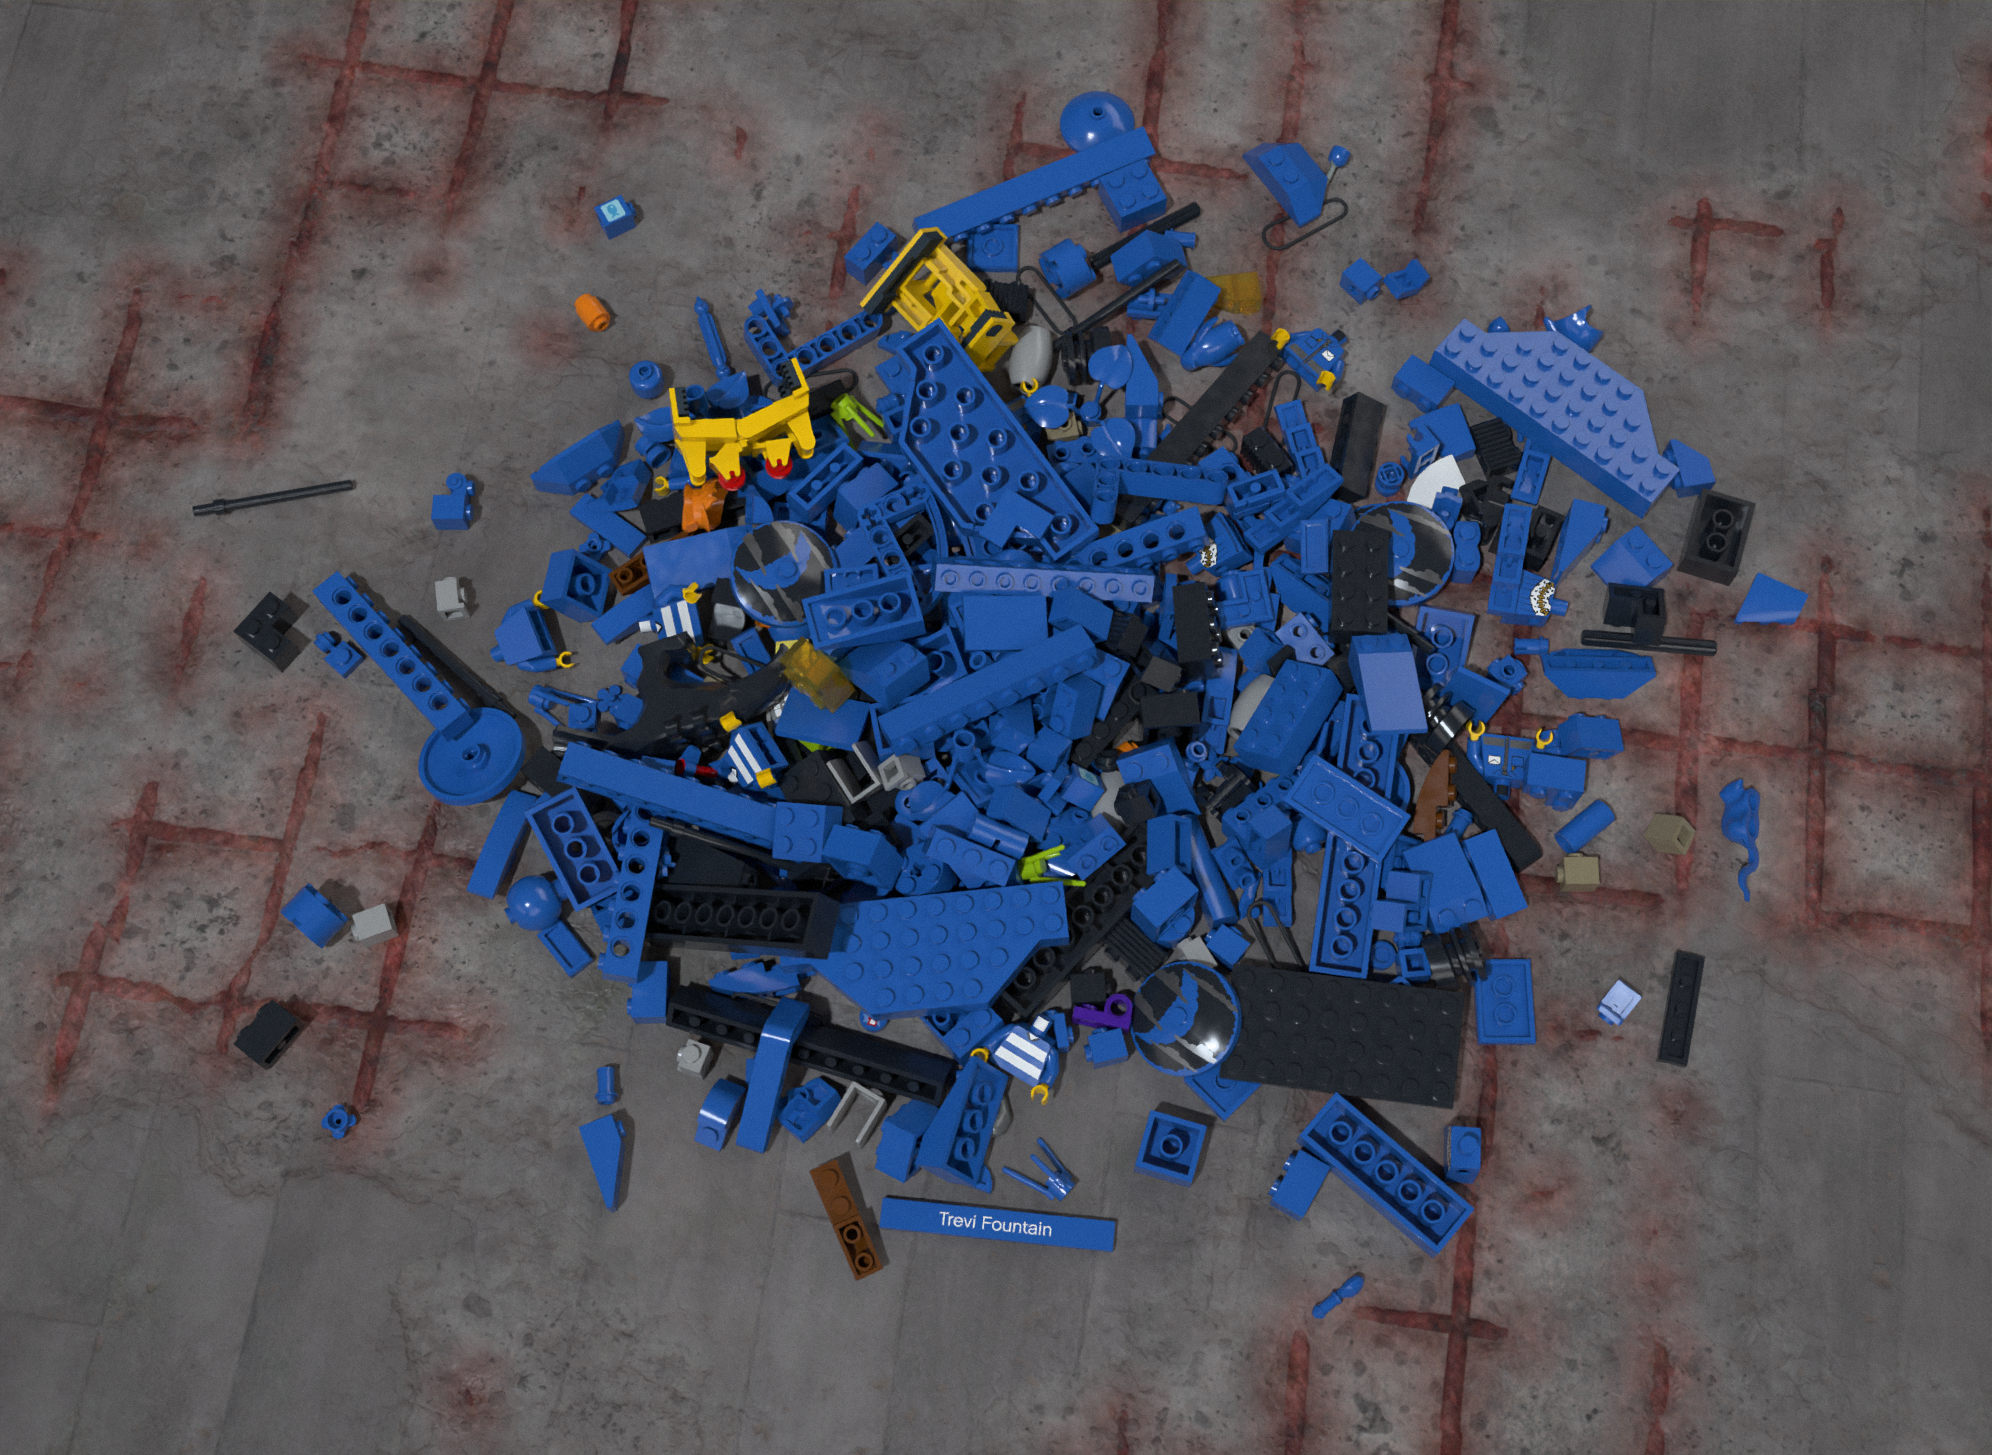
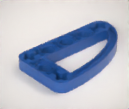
(884, 517)

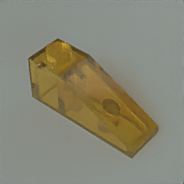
(1238, 292)

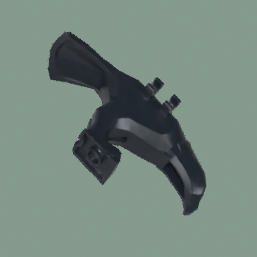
(678, 712)

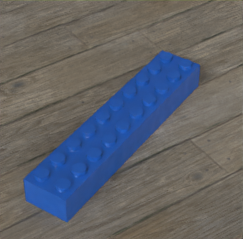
(1348, 877)

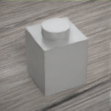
(374, 925)

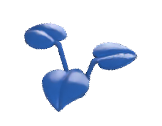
(726, 394)
(1050, 408)
(1002, 770)

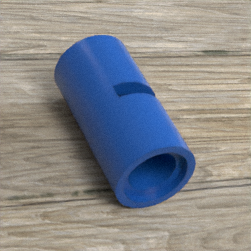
(1584, 827)
(997, 836)

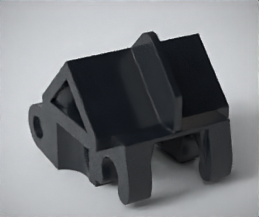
(1484, 504)
(1228, 794)

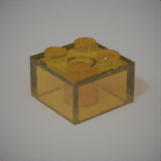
(816, 676)

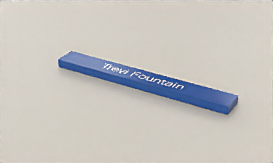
(997, 1225)

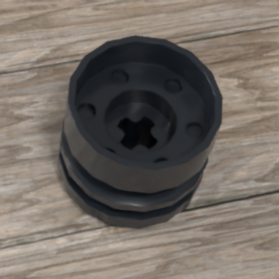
(1078, 353)
(1442, 721)
(1455, 958)

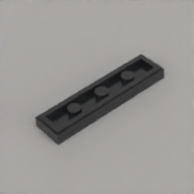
(1680, 1009)

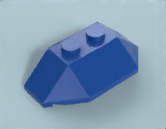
(1290, 178)
(582, 463)
(1300, 591)
(1597, 672)

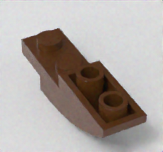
(633, 574)
(1435, 794)
(846, 1220)

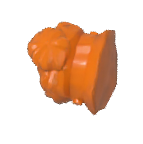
(703, 506)

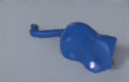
(1741, 825)

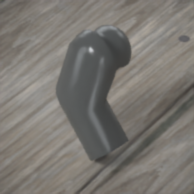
(1003, 1119)

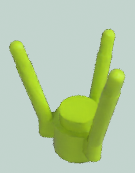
(845, 408)
(1034, 866)

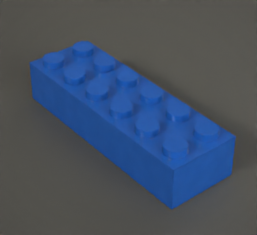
(1385, 1175)

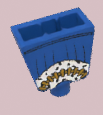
(1225, 549)
(1535, 601)
(1461, 1152)

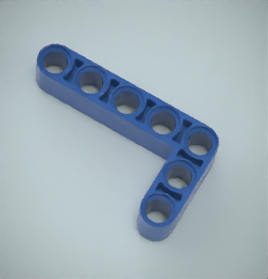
(811, 349)
(1153, 480)
(769, 1073)

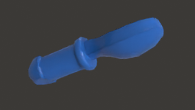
(1348, 1290)

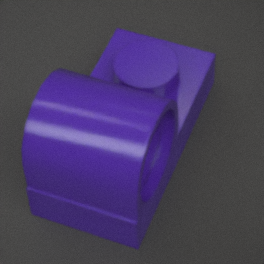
(1090, 1016)

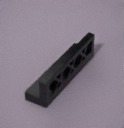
(810, 873)

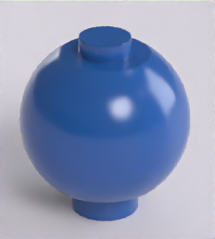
(535, 902)

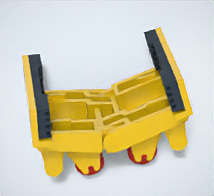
(957, 298)
(755, 434)

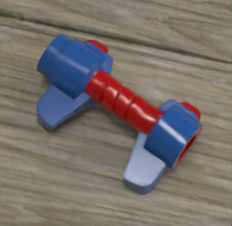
(688, 766)

